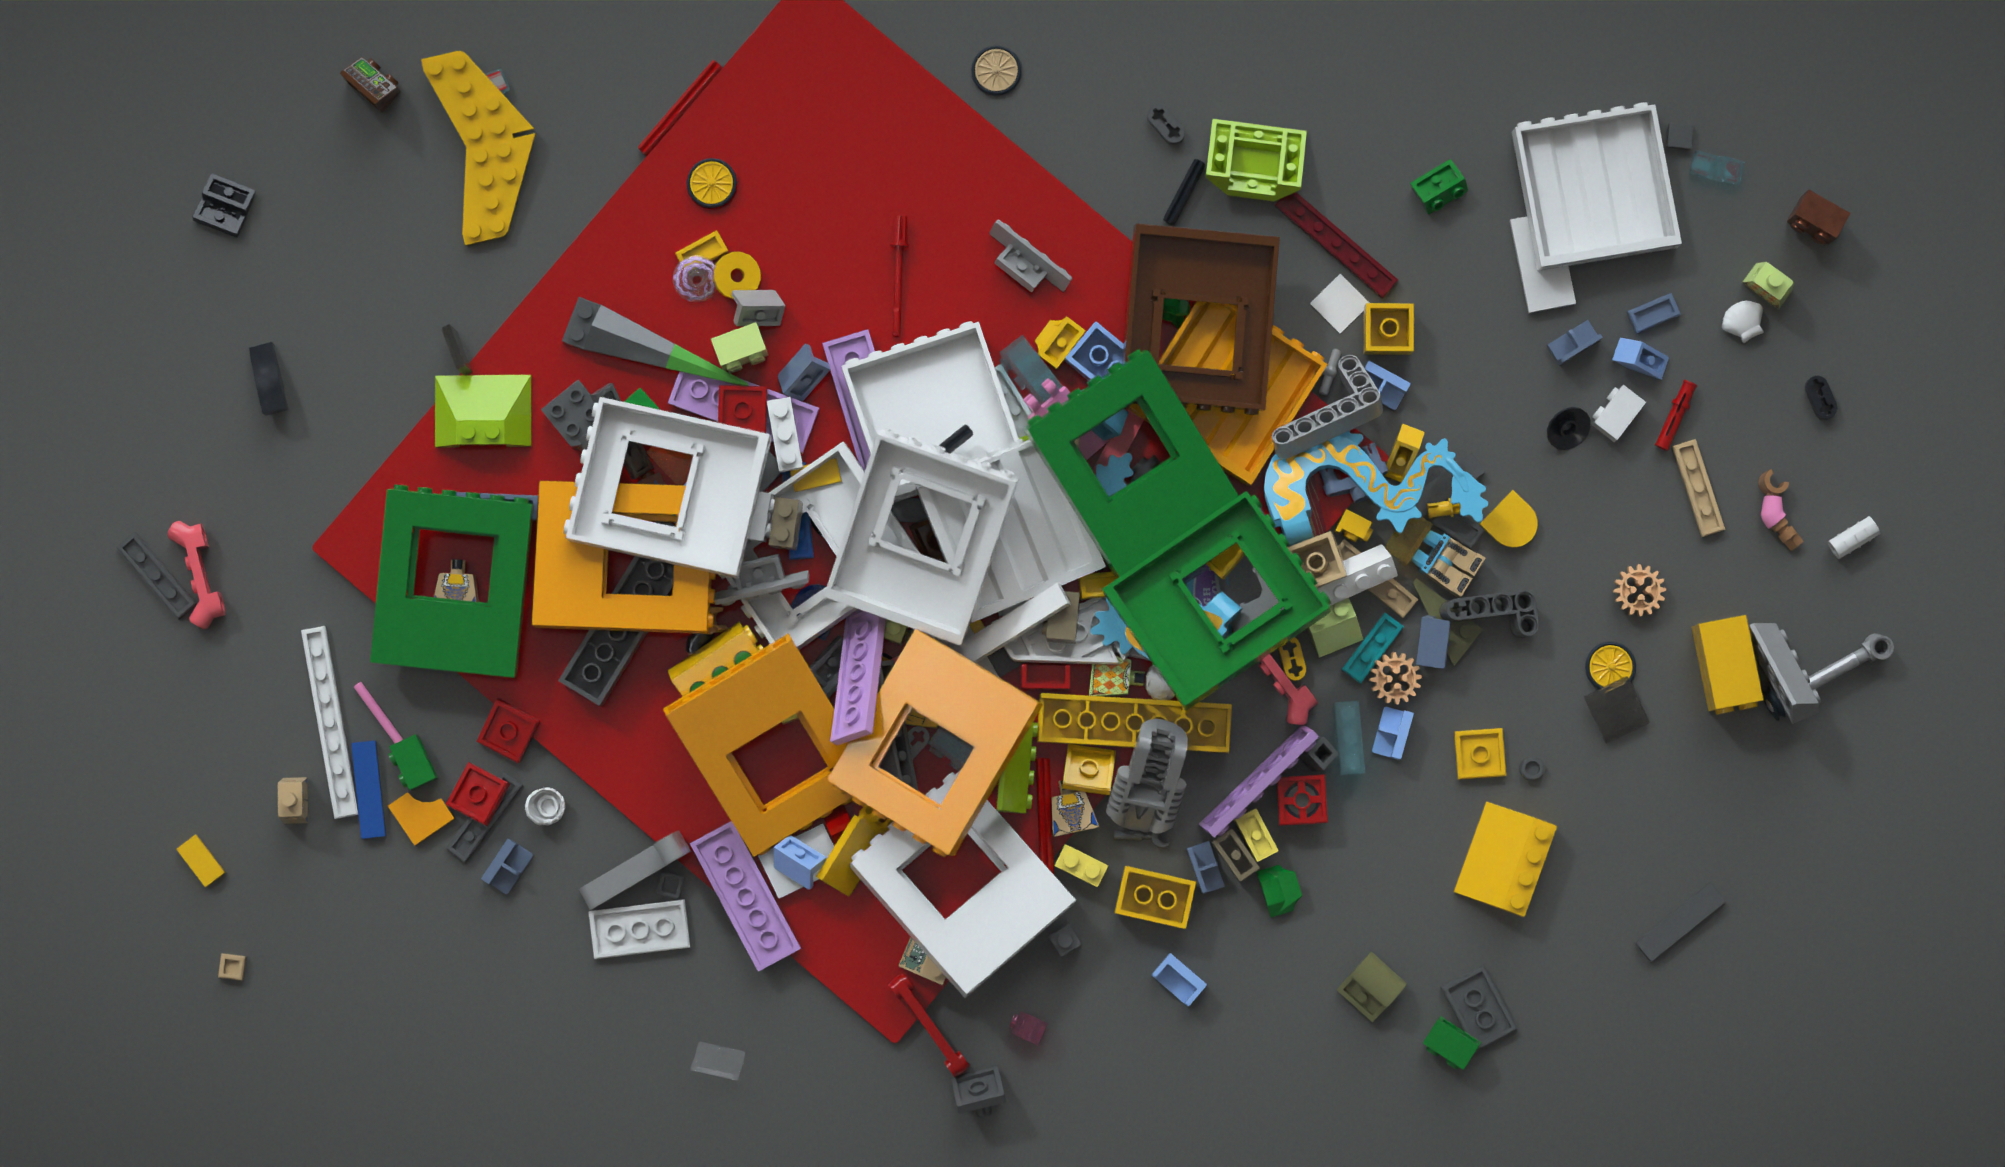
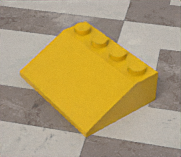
(1505, 859)

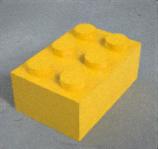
(1155, 897)

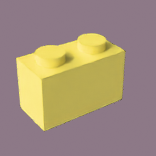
(1081, 865)

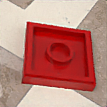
(743, 407)
(508, 730)
(477, 794)

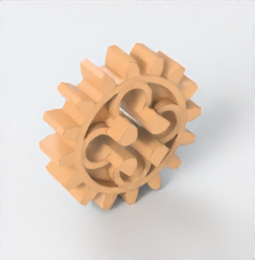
(1653, 590)
(1394, 667)

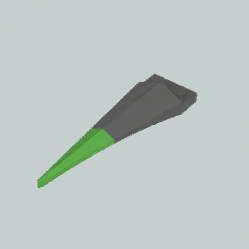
(609, 333)

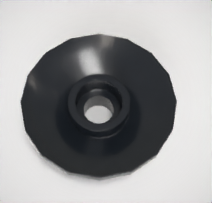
(1568, 428)

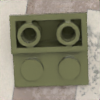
(1371, 986)

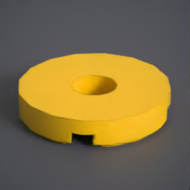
(742, 262)

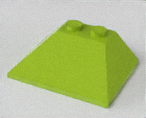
(1255, 159)
(483, 410)

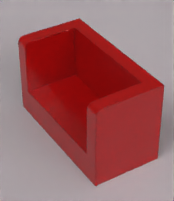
(1045, 677)

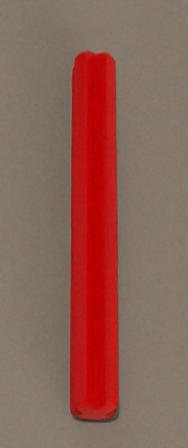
(679, 107)
(1045, 812)

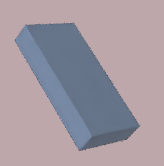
(1653, 313)

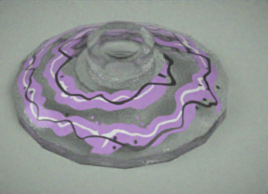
(683, 276)

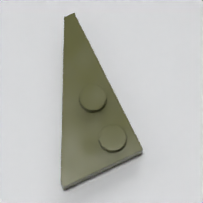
(1461, 633)

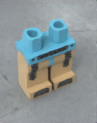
(1443, 556)

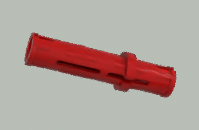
(1687, 388)

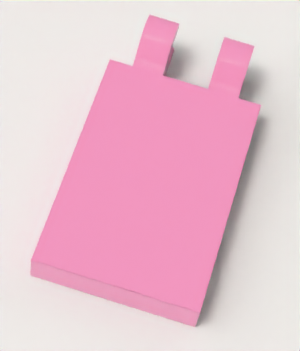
(1089, 442)

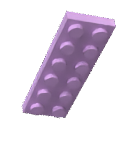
(838, 352)
(701, 397)
(858, 677)
(1252, 787)
(745, 896)

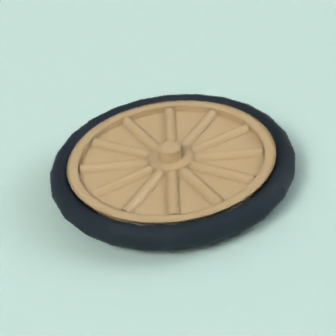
(996, 70)

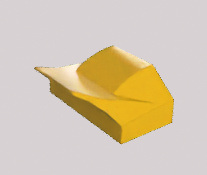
(1058, 340)

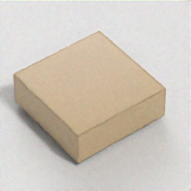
(232, 966)

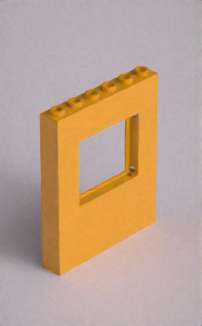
(575, 575)
(962, 701)
(740, 708)

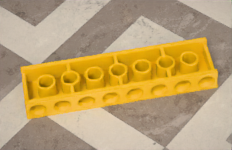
(1119, 720)

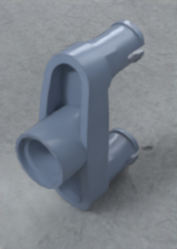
(1337, 487)

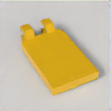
(856, 836)

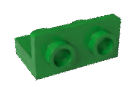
(1440, 186)

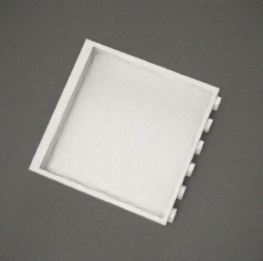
(931, 393)

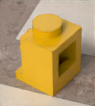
(1354, 527)

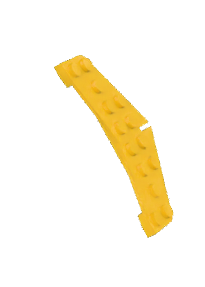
(493, 156)

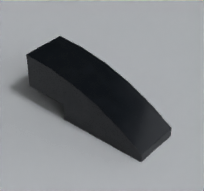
(268, 379)

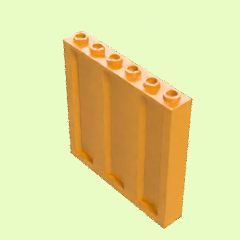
(1239, 439)

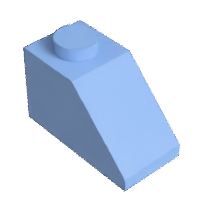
(1640, 358)

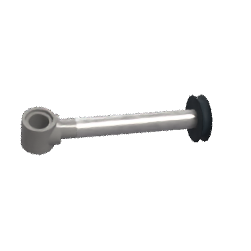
(1865, 653)

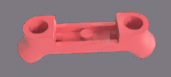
(193, 540)
(1300, 699)

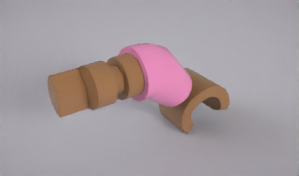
(1773, 514)

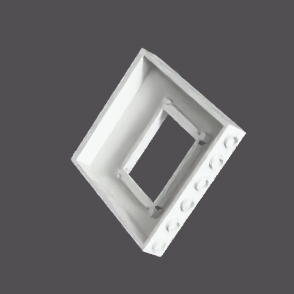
(716, 499)
(830, 511)
(906, 583)
(992, 922)

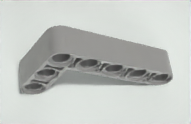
(1334, 419)
(634, 869)

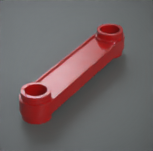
(955, 1061)

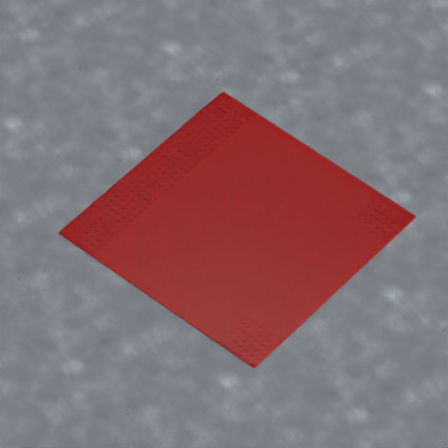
(826, 147)

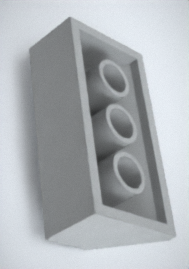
(1783, 671)

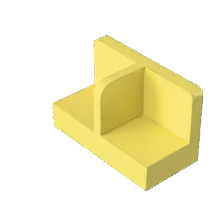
(1256, 835)

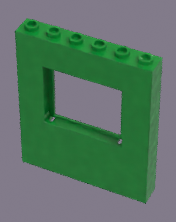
(1158, 503)
(443, 630)
(1178, 631)

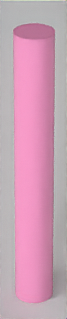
(378, 713)

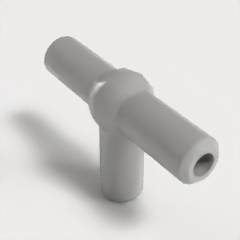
(1330, 372)

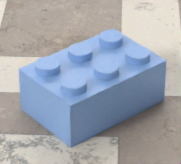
(1095, 352)

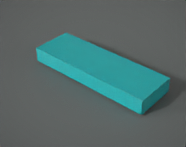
(1372, 648)

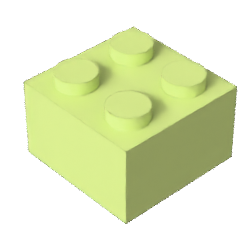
(740, 347)

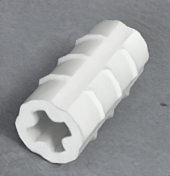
(1854, 537)

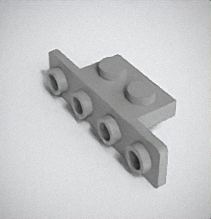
(1025, 262)
(761, 577)

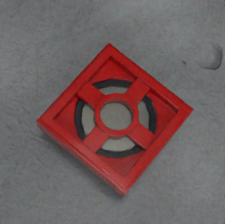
(1302, 800)

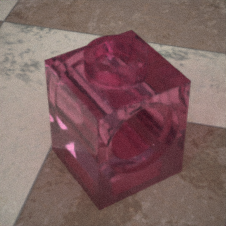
(1028, 1027)

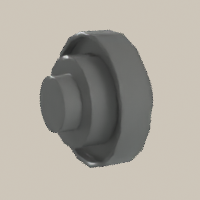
(1144, 466)

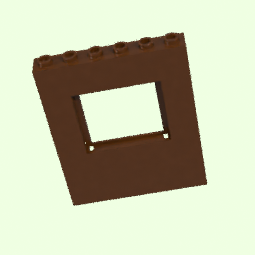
(1206, 269)

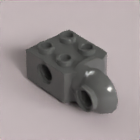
(572, 415)

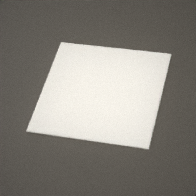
(1339, 303)

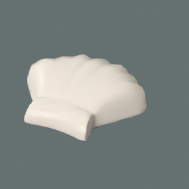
(1743, 320)

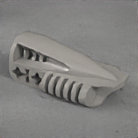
(1150, 788)

